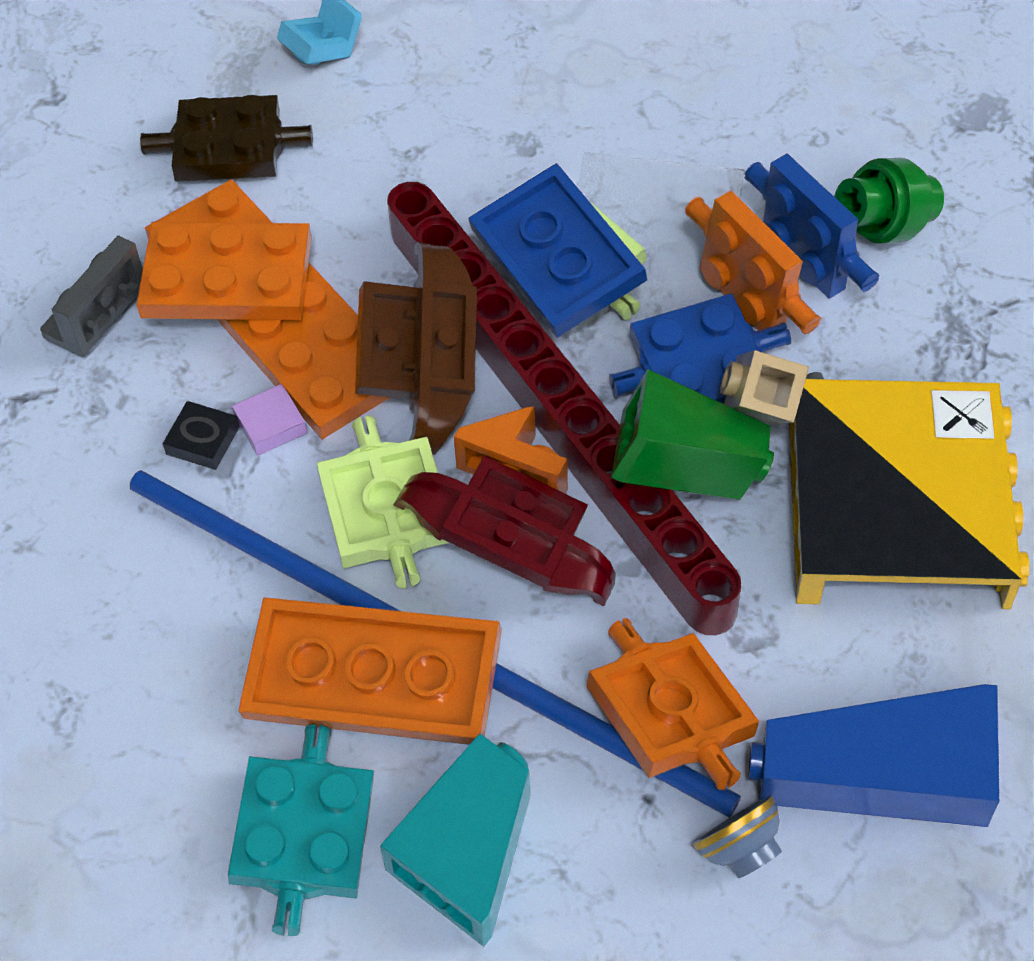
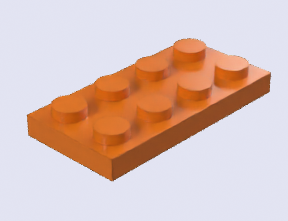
(371, 670)

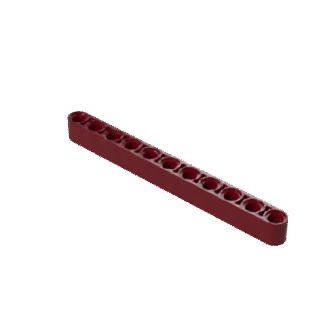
(565, 404)

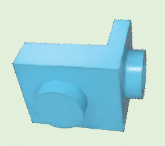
(325, 36)

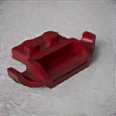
(512, 525)

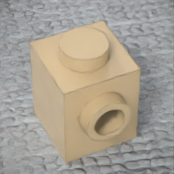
(764, 386)

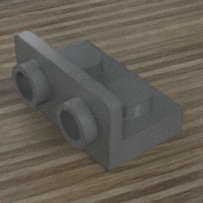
(95, 298)

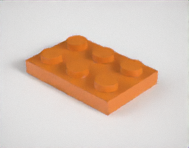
(225, 271)

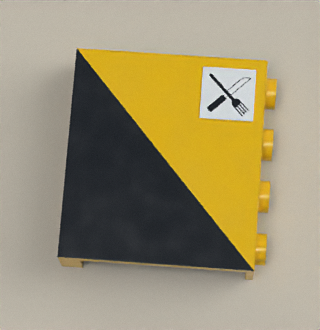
(904, 486)

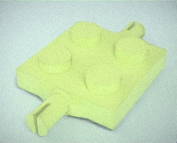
(362, 496)

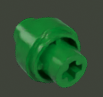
(891, 199)

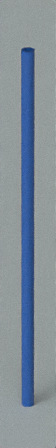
(344, 593)

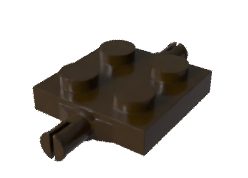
(226, 138)

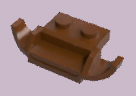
(421, 342)

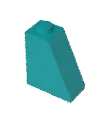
(464, 837)

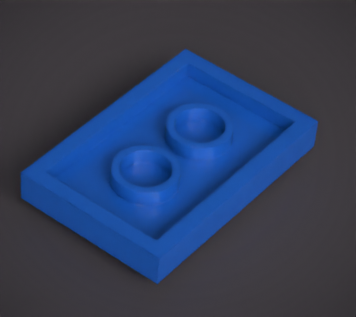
(557, 250)

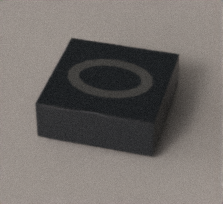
(201, 435)

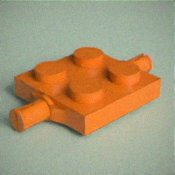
(750, 263)
(672, 704)

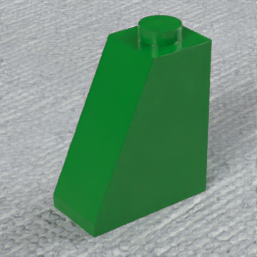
(689, 442)

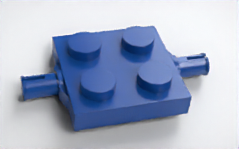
(811, 225)
(695, 345)

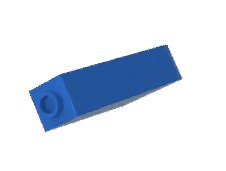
(888, 758)

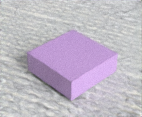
(269, 419)

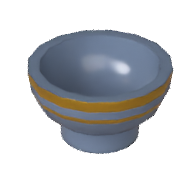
(744, 839)

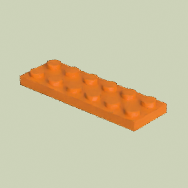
(306, 356)

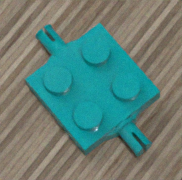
(301, 828)

